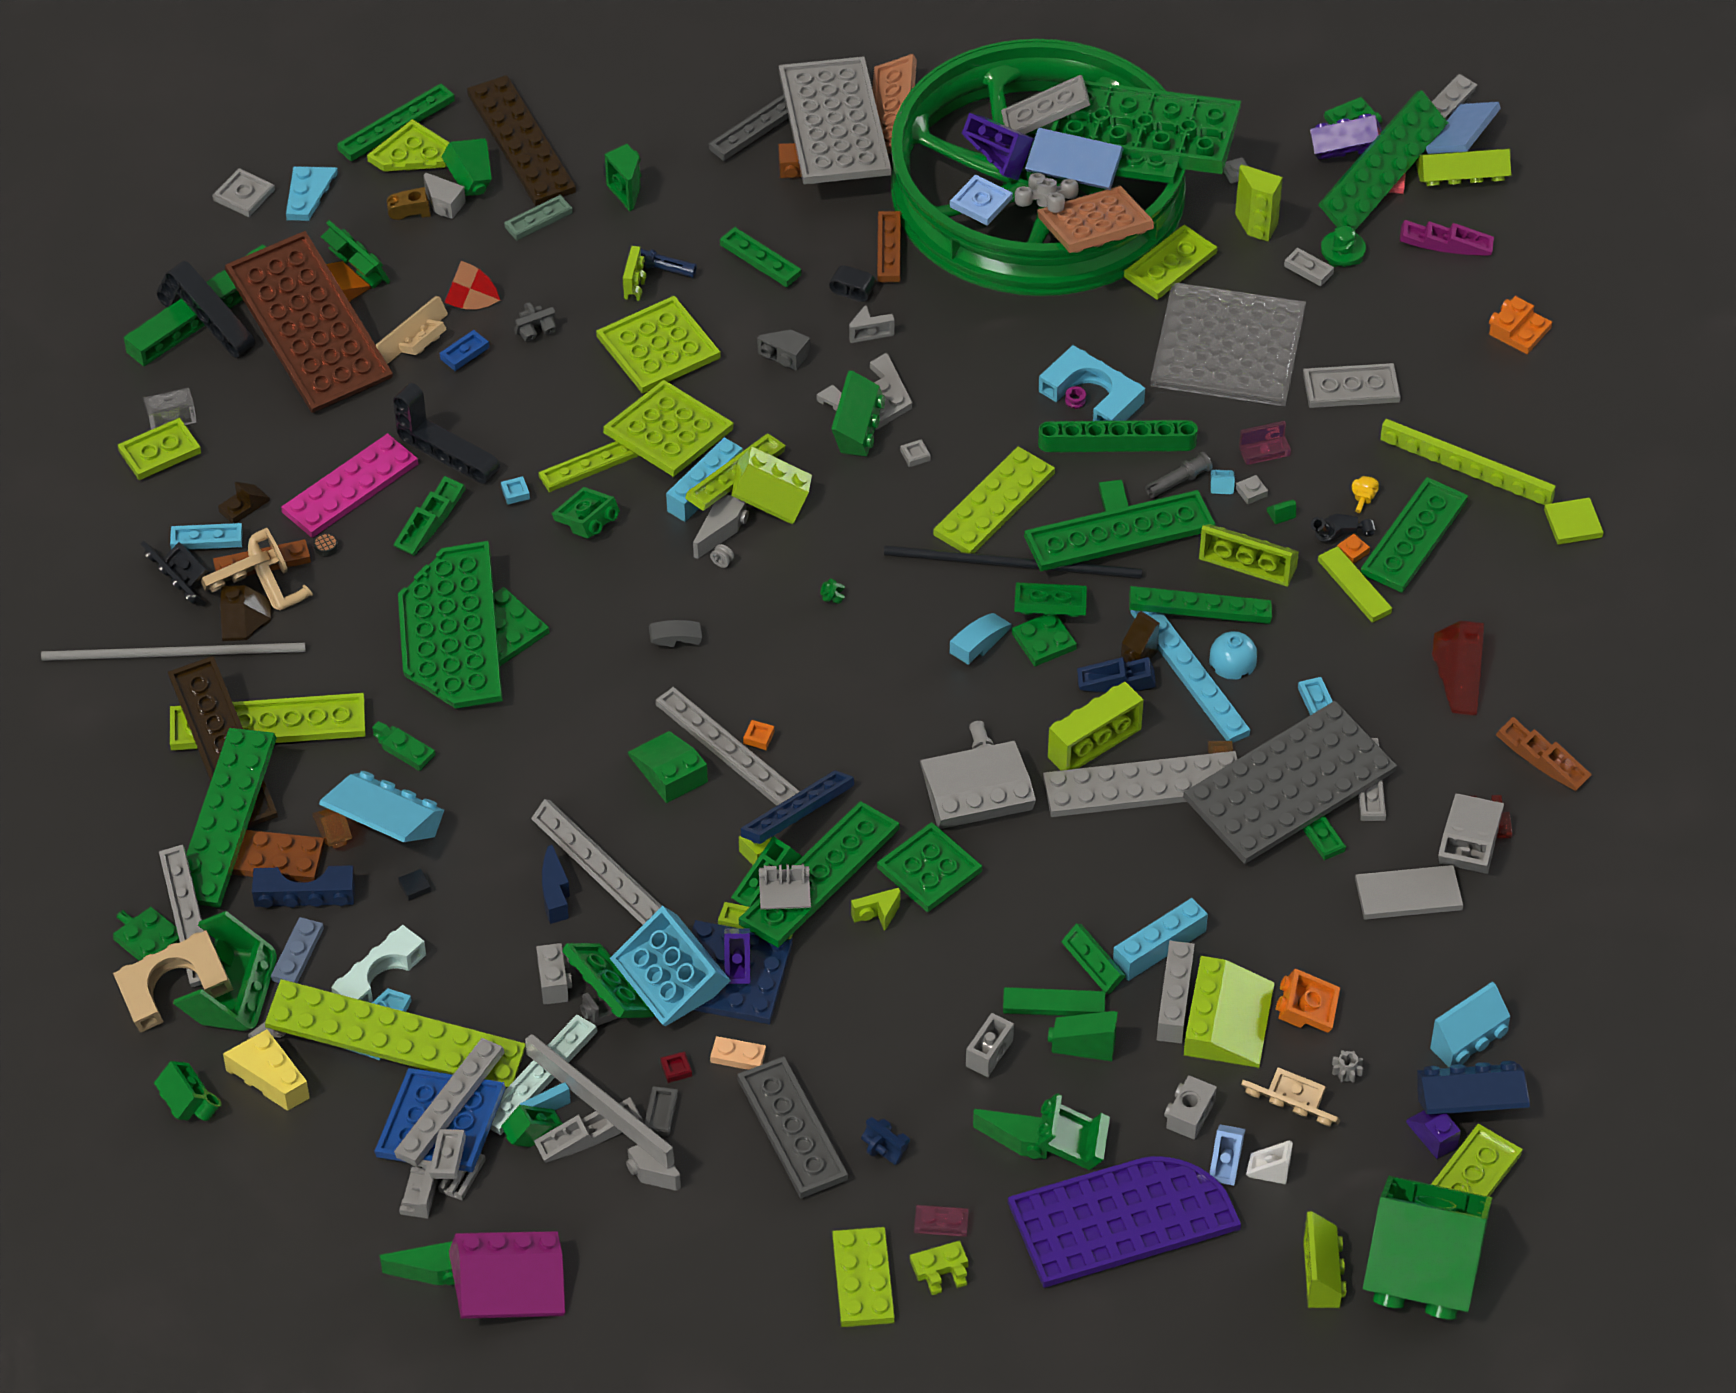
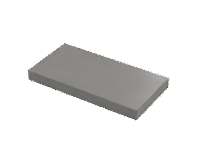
(1047, 106)
(1351, 385)
(1408, 892)

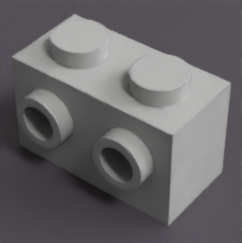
(552, 973)

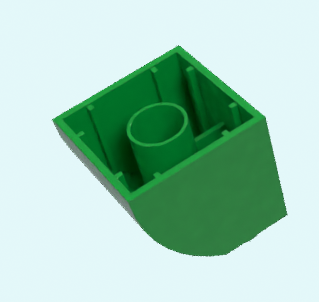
(1426, 1246)

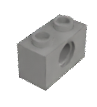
(989, 1045)
(1190, 1119)

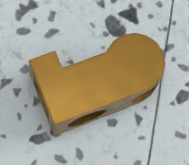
(408, 203)

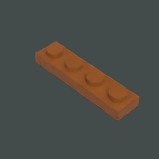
(888, 246)
(293, 553)

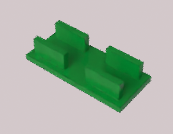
(352, 251)

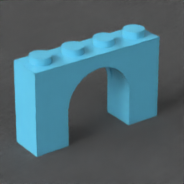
(1078, 368)

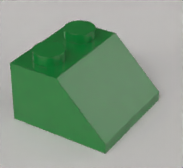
(623, 174)

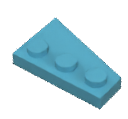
(306, 190)

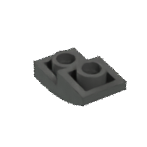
(668, 632)

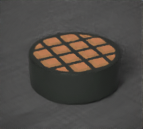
(326, 544)

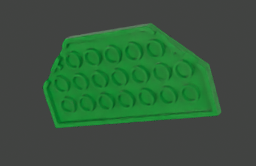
(452, 627)

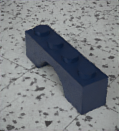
(331, 888)

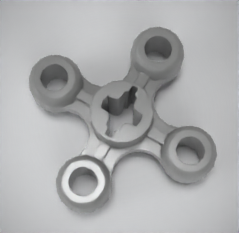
(1046, 192)

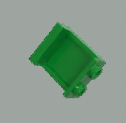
(1072, 1133)

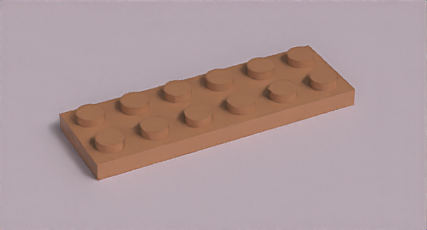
(890, 87)

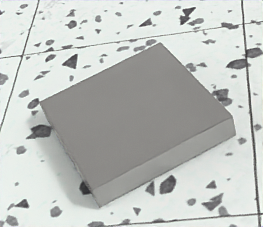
(243, 192)

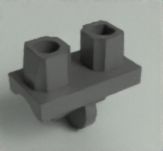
(534, 318)

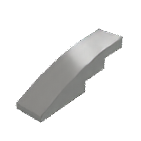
(580, 1134)

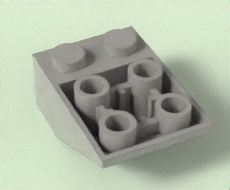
(1470, 833)

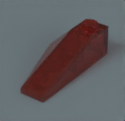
(1459, 657)

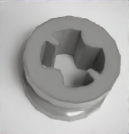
(722, 555)

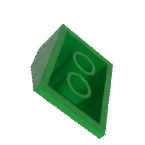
(670, 765)

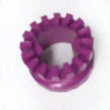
(1080, 392)

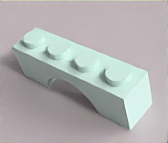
(399, 951)

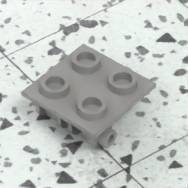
(784, 887)

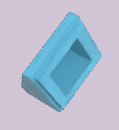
(1222, 481)

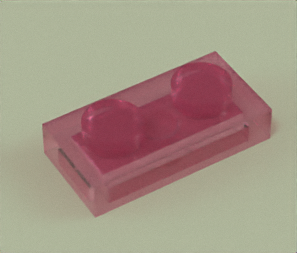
(941, 1220)

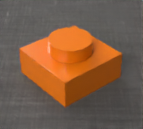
(1354, 548)
(758, 734)

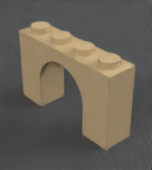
(139, 979)

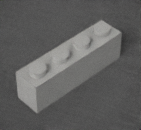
(1175, 992)

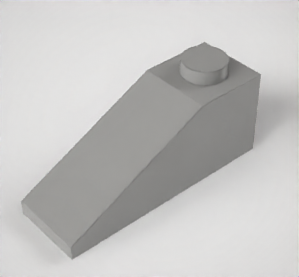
(721, 523)

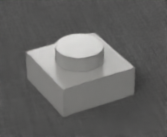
(1232, 169)
(1251, 489)

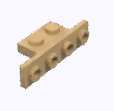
(415, 332)
(1295, 1092)

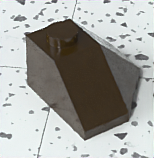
(242, 612)

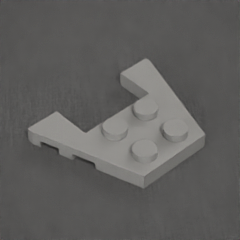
(896, 397)

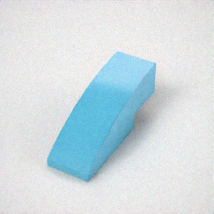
(978, 637)

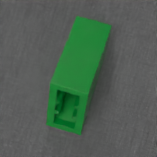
(469, 164)
(1085, 1035)

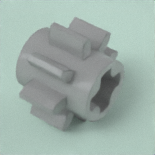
(1347, 1066)

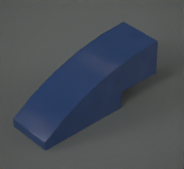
(1105, 675)
(555, 887)

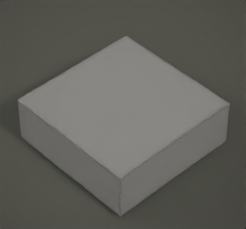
(915, 453)

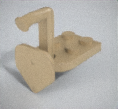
(260, 562)

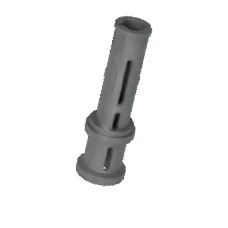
(1186, 471)

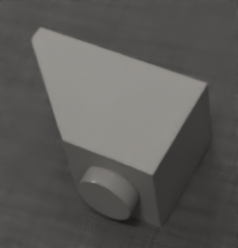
(444, 196)
(650, 1170)

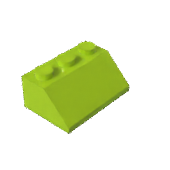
(1258, 201)
(771, 484)
(1323, 1263)

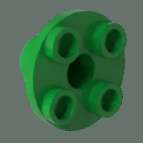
(1343, 247)

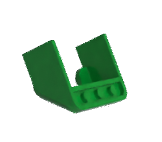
(249, 968)

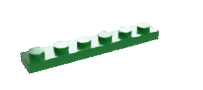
(385, 127)
(1200, 604)

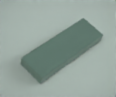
(538, 217)

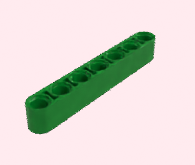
(1117, 436)

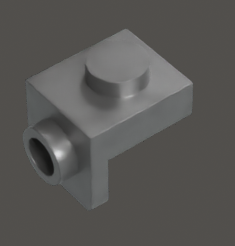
(596, 1010)

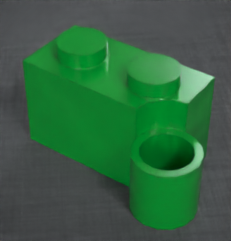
(185, 1092)

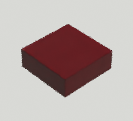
(676, 1067)

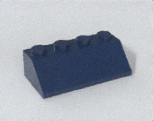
(1472, 1088)

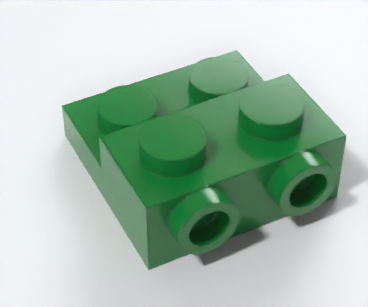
(587, 512)

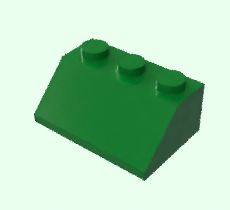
(857, 415)

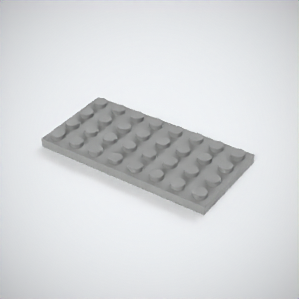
(834, 120)

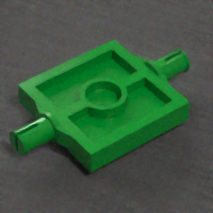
(145, 933)

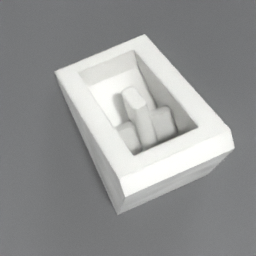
(1271, 1163)

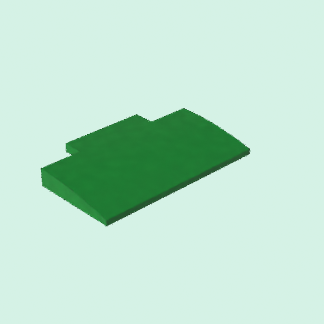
(1156, 129)

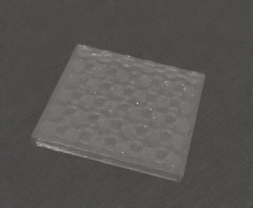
(1228, 344)

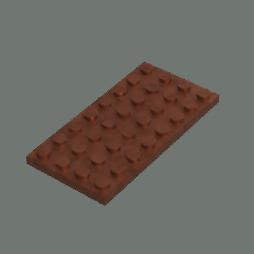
(308, 321)

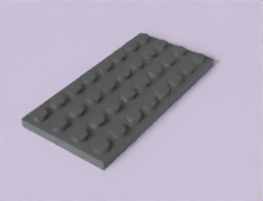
(1289, 782)

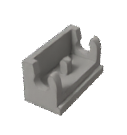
(419, 1191)

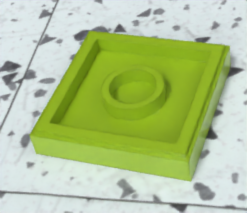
(1573, 521)

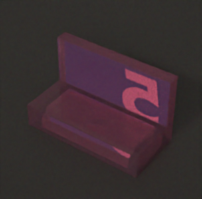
(1264, 443)

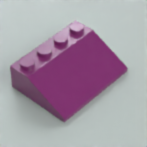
(508, 1274)

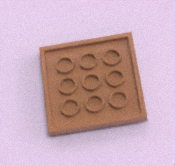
(1096, 219)

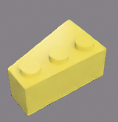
(269, 1069)

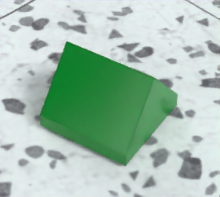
(1282, 511)

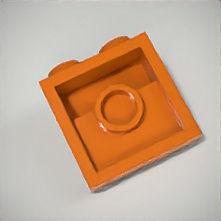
(1519, 325)
(1307, 1001)

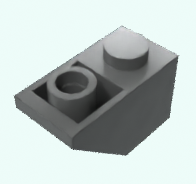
(784, 347)

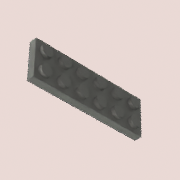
(792, 1127)

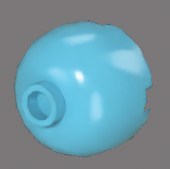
(1233, 655)

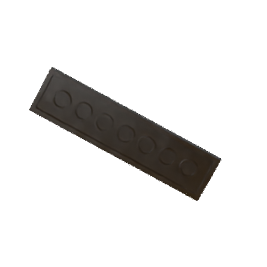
(521, 140)
(209, 717)

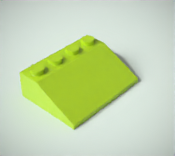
(1228, 1013)

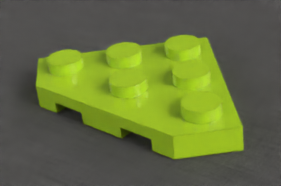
(410, 149)

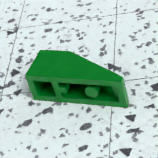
(774, 854)
(1011, 1130)
(423, 1264)

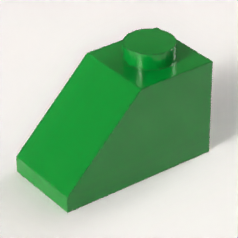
(529, 1124)

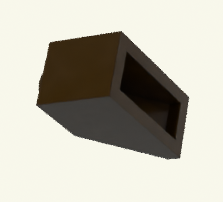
(1141, 638)

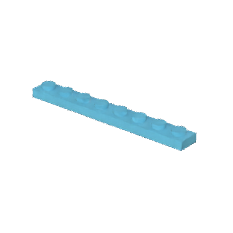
(1198, 681)

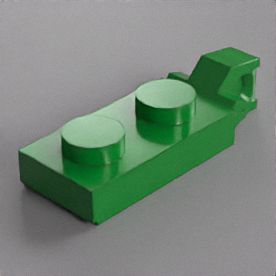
(403, 746)

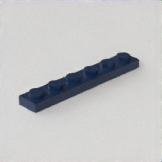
(797, 807)

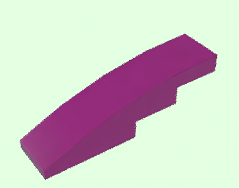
(1450, 240)

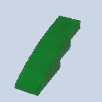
(430, 516)

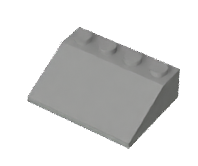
(977, 784)

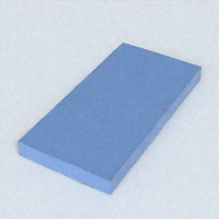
(1463, 127)
(1074, 158)

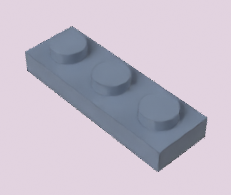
(297, 950)

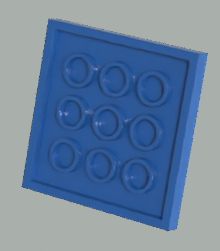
(417, 1094)

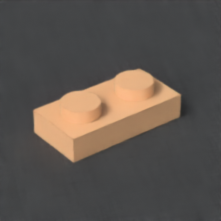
(737, 1053)

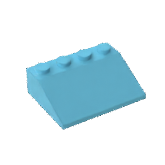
(384, 807)
(669, 967)

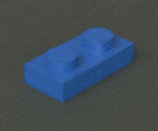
(464, 350)

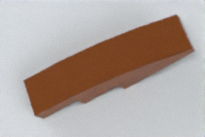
(1547, 757)

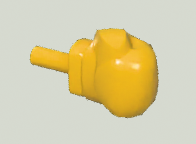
(1364, 490)

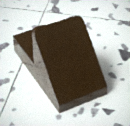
(244, 502)

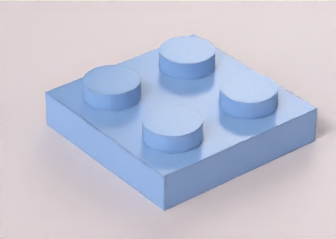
(981, 199)

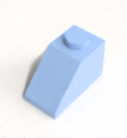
(1227, 1154)

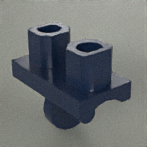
(883, 1141)

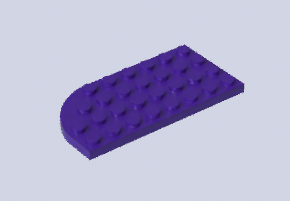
(1120, 1216)

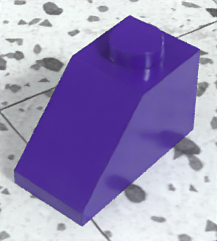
(737, 955)
(1436, 1132)

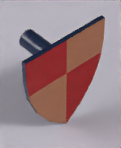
(471, 288)

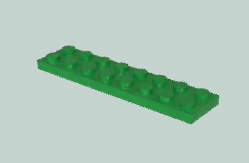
(1383, 162)
(1118, 530)
(227, 812)
(830, 865)

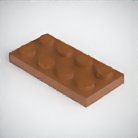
(294, 855)

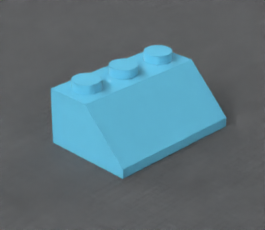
(1470, 1026)

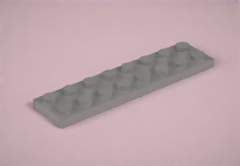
(1129, 783)

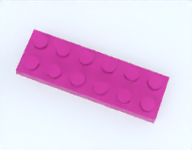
(349, 485)

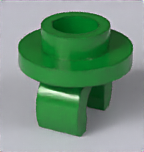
(831, 591)

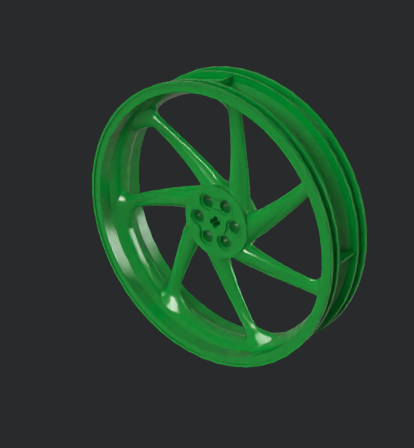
(991, 261)

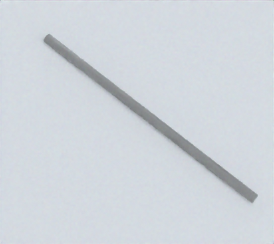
(173, 651)

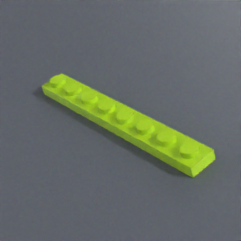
(1467, 462)

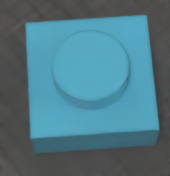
(515, 490)

